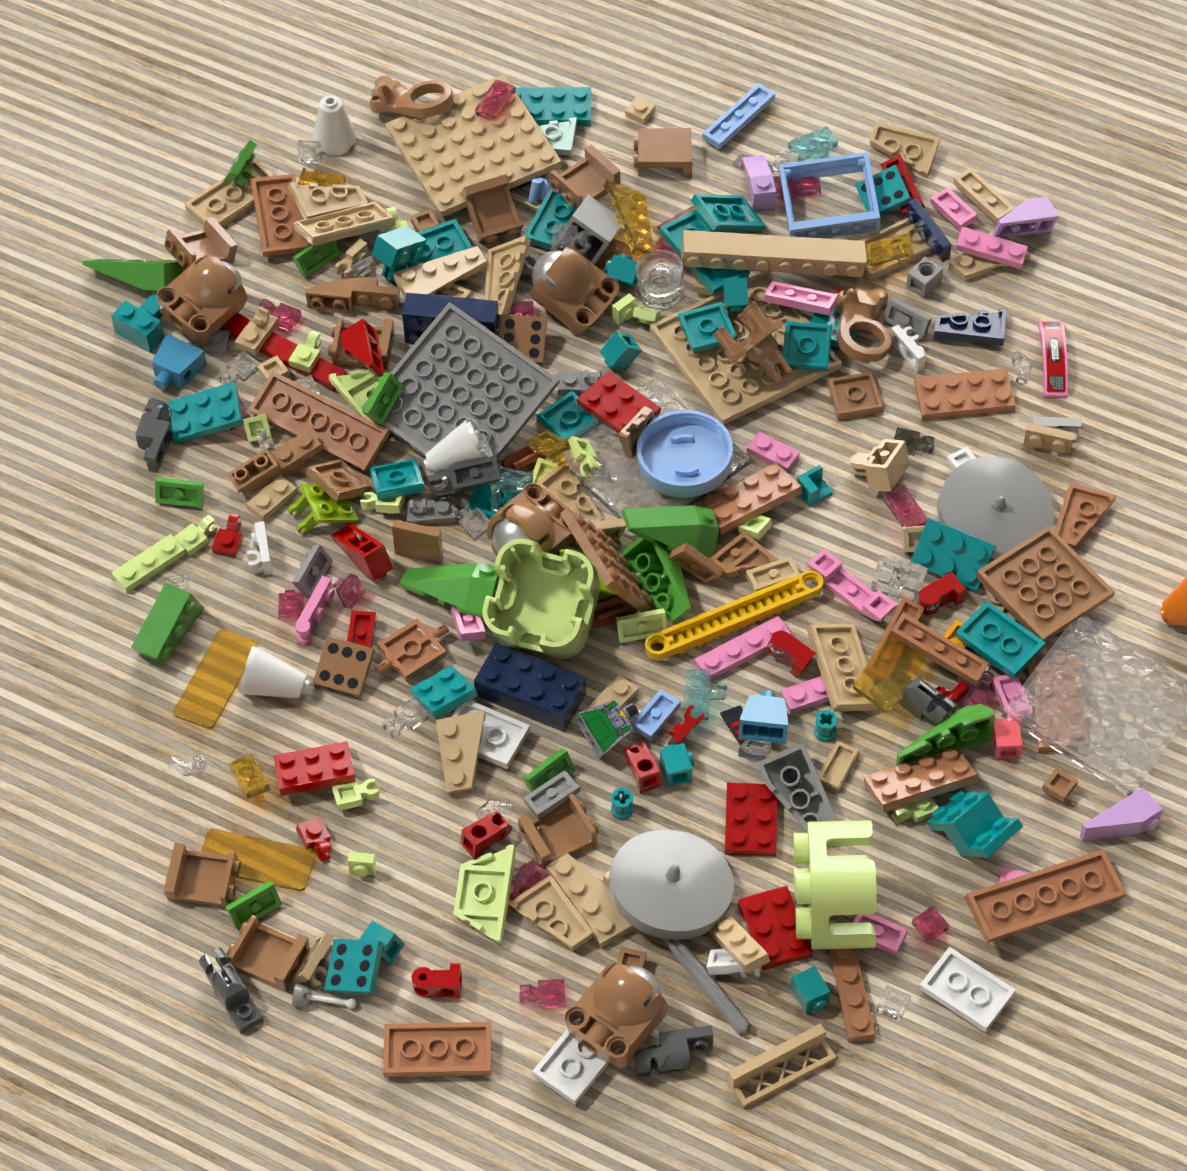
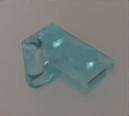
(814, 144)
(512, 480)
(699, 693)

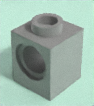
(924, 277)

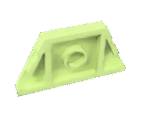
(355, 388)
(485, 892)

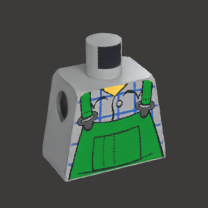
(606, 725)

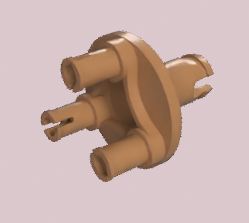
(759, 345)

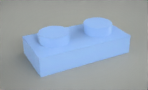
(655, 714)

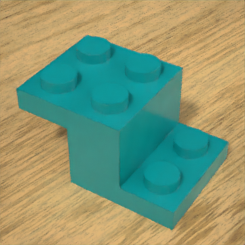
(974, 824)

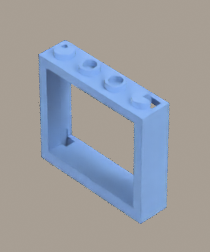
(837, 225)

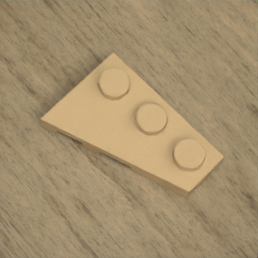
(915, 148)
(320, 200)
(567, 490)

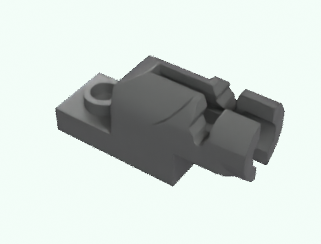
(154, 433)
(464, 477)
(924, 700)
(231, 992)
(672, 1051)

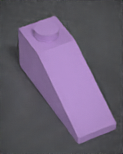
(759, 183)
(1028, 218)
(1126, 818)

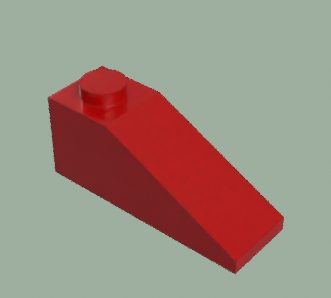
(363, 344)
(363, 551)

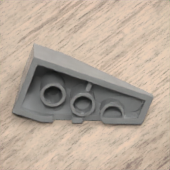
(797, 785)

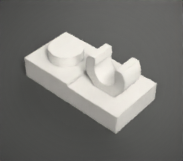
(908, 347)
(1066, 424)
(262, 557)
(722, 963)

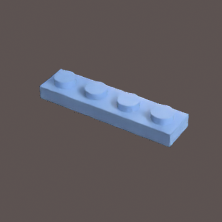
(738, 116)

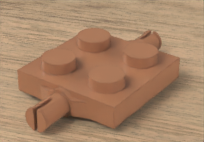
(411, 649)

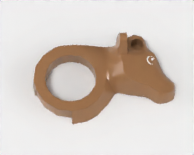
(394, 97)
(859, 311)

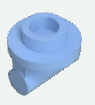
(538, 189)

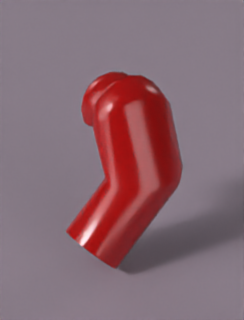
(957, 693)

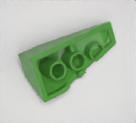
(141, 274)
(675, 526)
(659, 576)
(454, 584)
(962, 729)

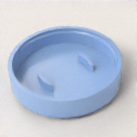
(685, 453)

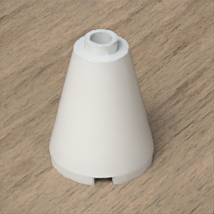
(334, 127)
(458, 447)
(271, 677)

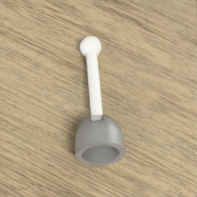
(302, 996)

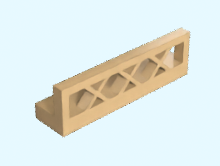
(776, 1057)

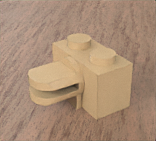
(883, 464)

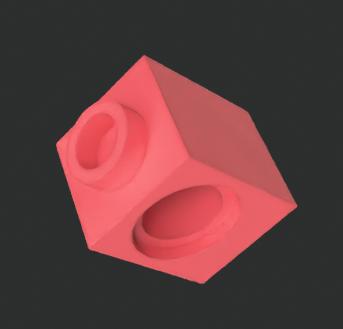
(1006, 739)

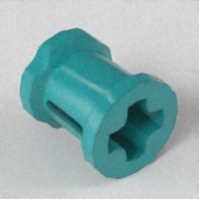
(825, 725)
(627, 799)

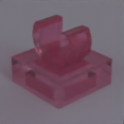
(349, 590)
(290, 604)
(930, 924)

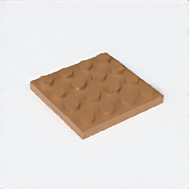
(607, 561)
(1045, 584)

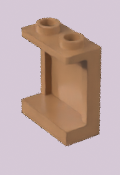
(663, 149)
(585, 178)
(492, 209)
(210, 241)
(340, 358)
(559, 832)
(201, 877)
(267, 954)

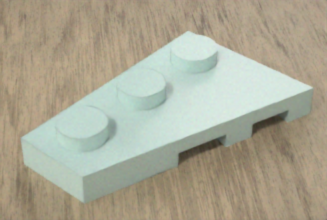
(561, 135)

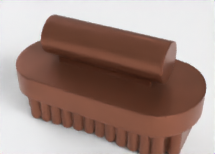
(522, 459)
(608, 610)

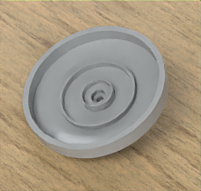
(995, 502)
(671, 884)

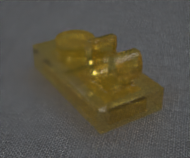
(323, 179)
(889, 249)
(550, 446)
(250, 778)

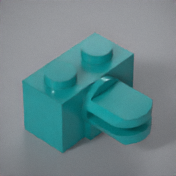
(398, 249)
(140, 324)

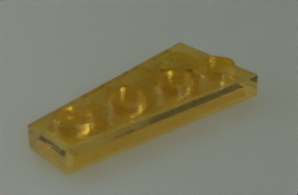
(633, 216)

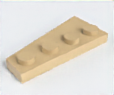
(504, 271)
(441, 272)
(590, 899)

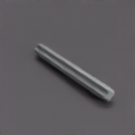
(708, 985)

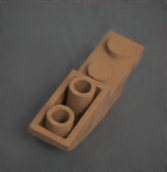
(345, 293)
(268, 466)

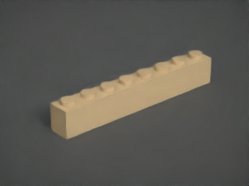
(773, 253)

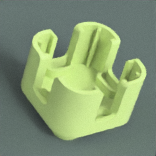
(542, 600)
(834, 885)

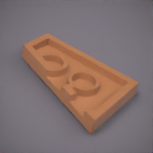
(1081, 512)

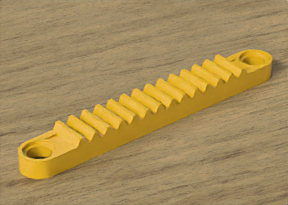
(734, 616)

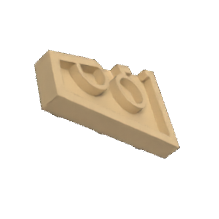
(972, 266)
(459, 749)
(553, 913)

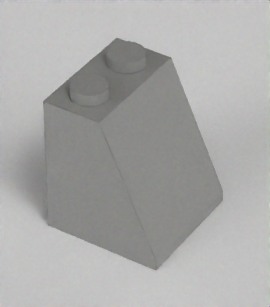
(598, 219)

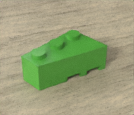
(167, 623)

